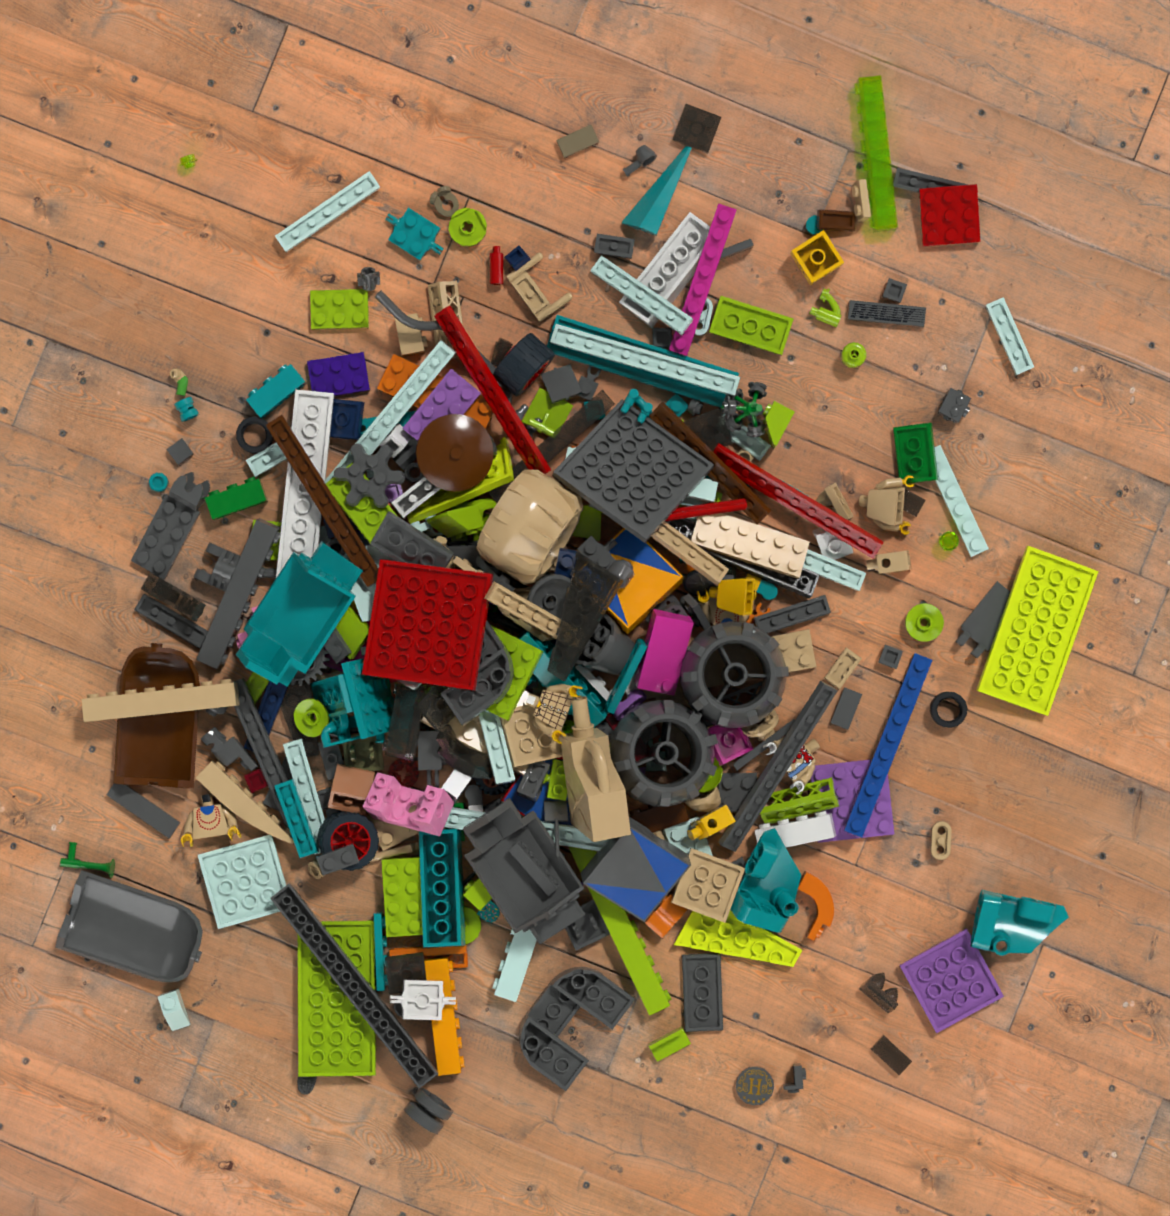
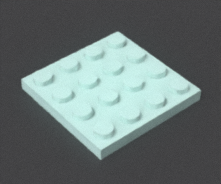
(242, 880)

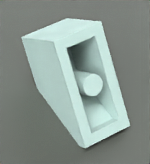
(174, 1009)

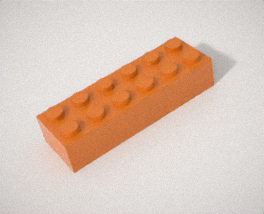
(400, 370)

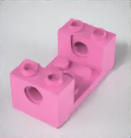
(391, 803)

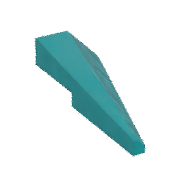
(652, 207)

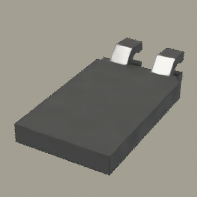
(985, 619)

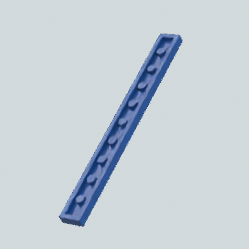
(888, 745)

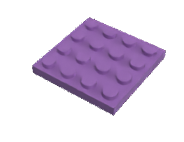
(847, 783)
(951, 980)

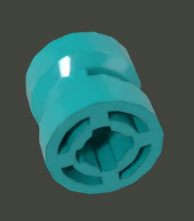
(186, 409)

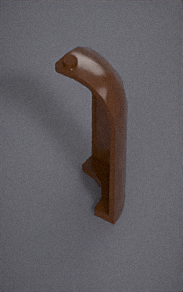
(160, 745)

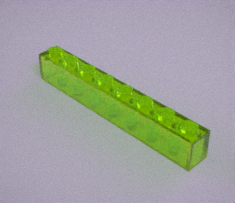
(877, 153)

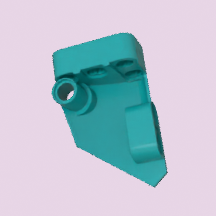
(769, 885)
(1016, 921)

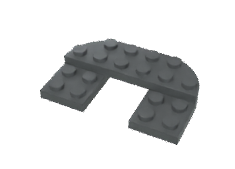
(492, 683)
(555, 1009)

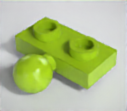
(556, 781)

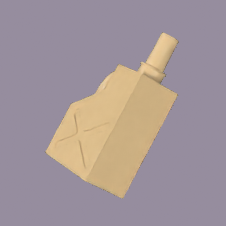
(592, 782)

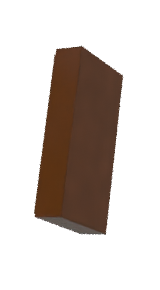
(836, 220)

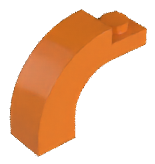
(825, 907)

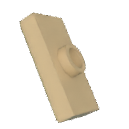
(842, 668)

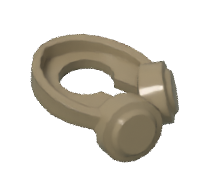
(446, 192)

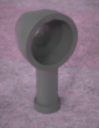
(644, 157)

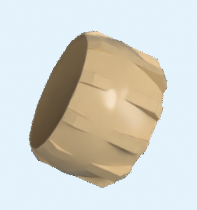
(529, 526)

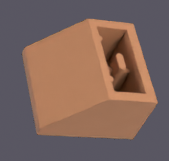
(350, 789)

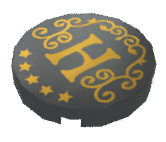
(754, 1085)

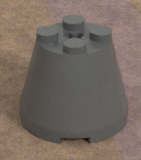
(607, 648)

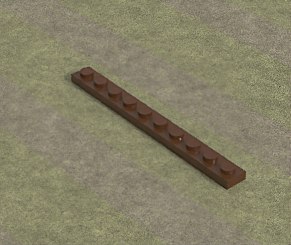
(323, 499)

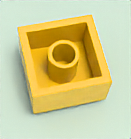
(817, 257)

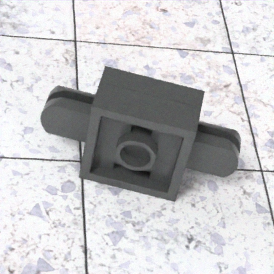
(427, 755)

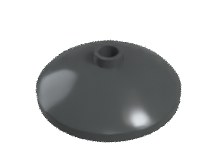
(550, 586)

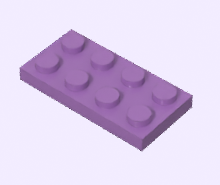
(450, 396)

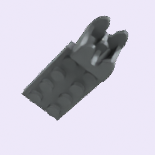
(171, 525)

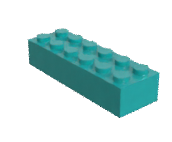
(595, 701)
(442, 889)

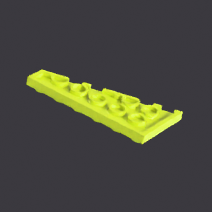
(498, 475)
(736, 940)

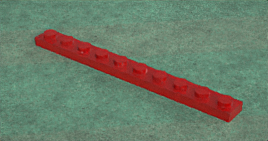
(491, 390)
(800, 503)

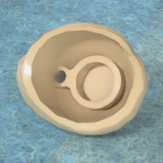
(705, 801)

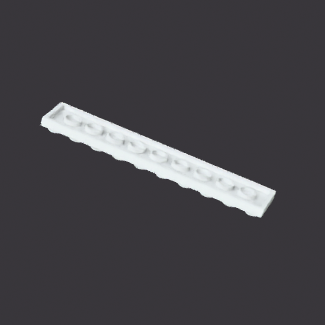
(300, 515)

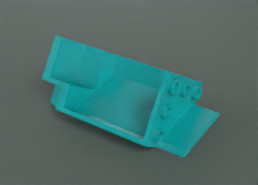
(298, 614)

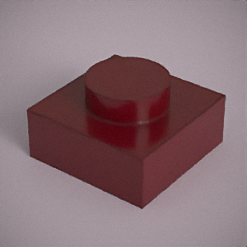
(256, 780)

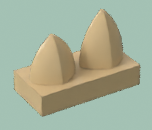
(833, 496)

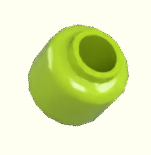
(847, 358)

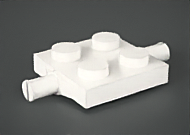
(422, 1000)

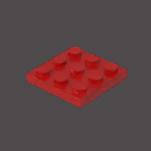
(949, 215)

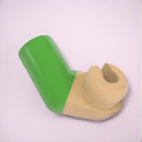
(181, 379)

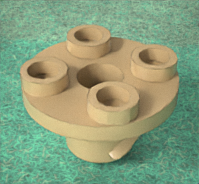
(763, 728)

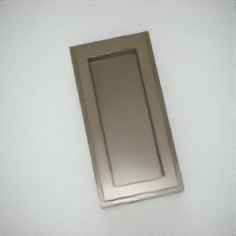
(577, 141)

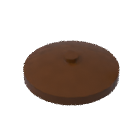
(454, 452)

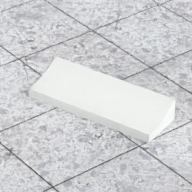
(672, 265)

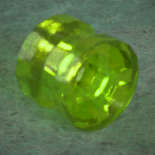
(946, 543)

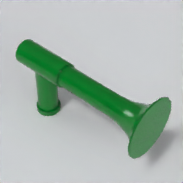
(72, 863)

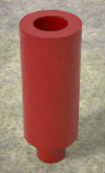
(496, 266)

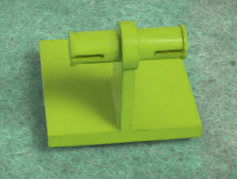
(551, 414)

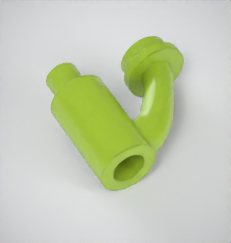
(825, 315)

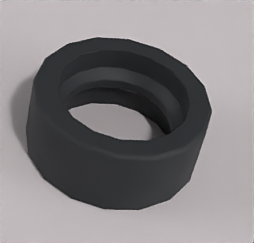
(240, 435)
(934, 705)

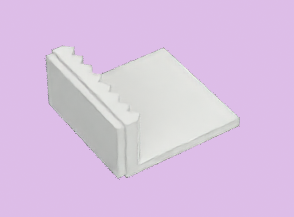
(830, 545)

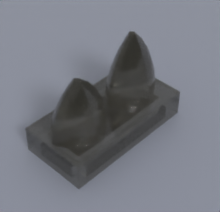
(873, 989)

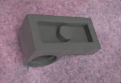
(532, 781)

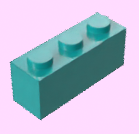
(275, 390)

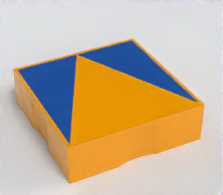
(651, 584)

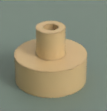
(314, 869)

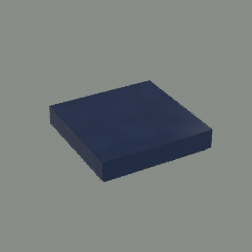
(347, 419)

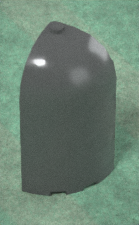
(130, 930)

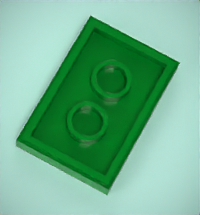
(916, 452)

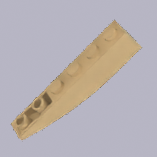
(240, 801)

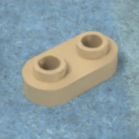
(941, 840)

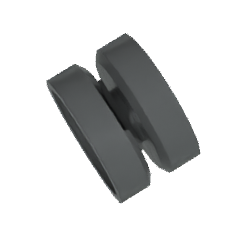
(428, 1110)

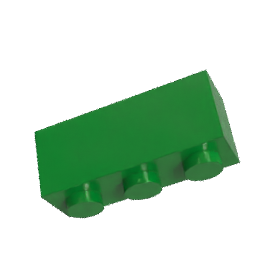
(236, 498)

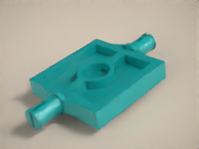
(414, 234)

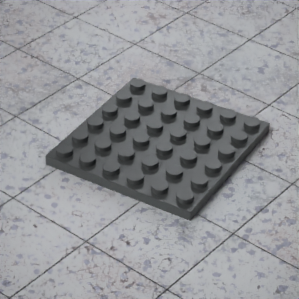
(633, 471)

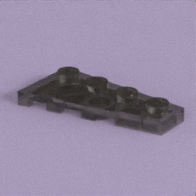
(292, 698)

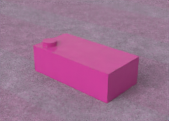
(666, 648)

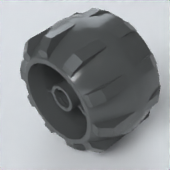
(773, 675)
(701, 742)

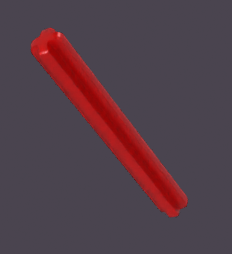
(708, 509)

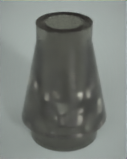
(500, 350)

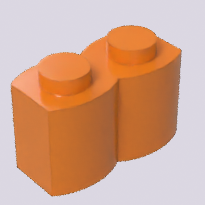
(665, 916)

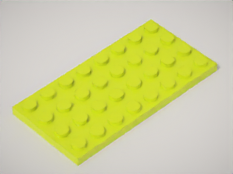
(1037, 630)

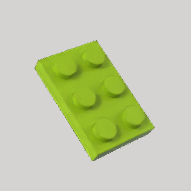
(339, 309)

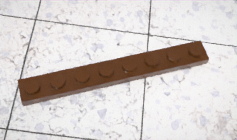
(721, 473)

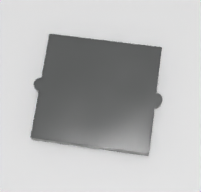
(561, 383)

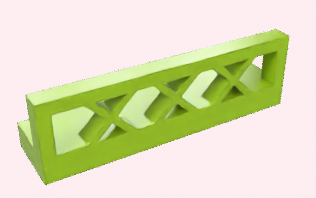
(799, 805)

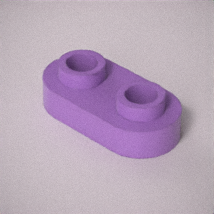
(634, 699)

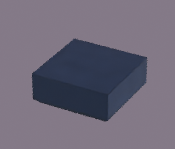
(517, 258)

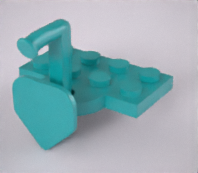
(335, 697)

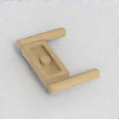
(531, 293)

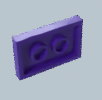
(339, 374)

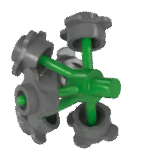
(750, 409)

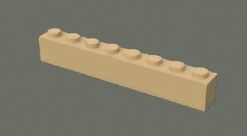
(160, 702)

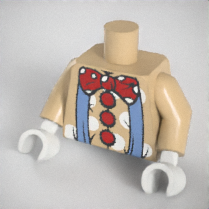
(803, 764)

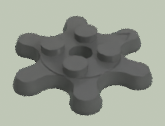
(376, 486)

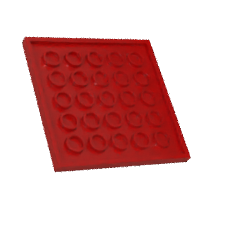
(427, 624)

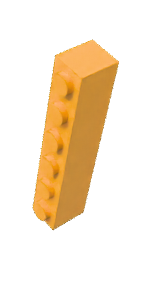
(445, 1030)

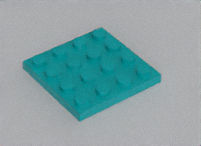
(369, 698)

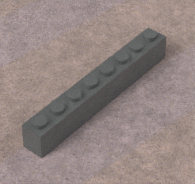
(237, 595)

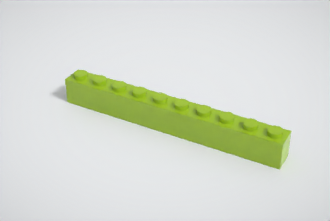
(628, 944)

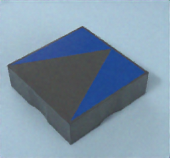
(636, 870)

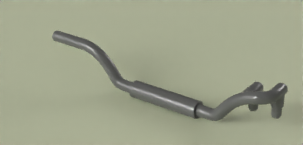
(433, 325)

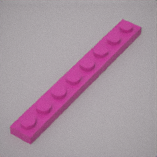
(704, 276)

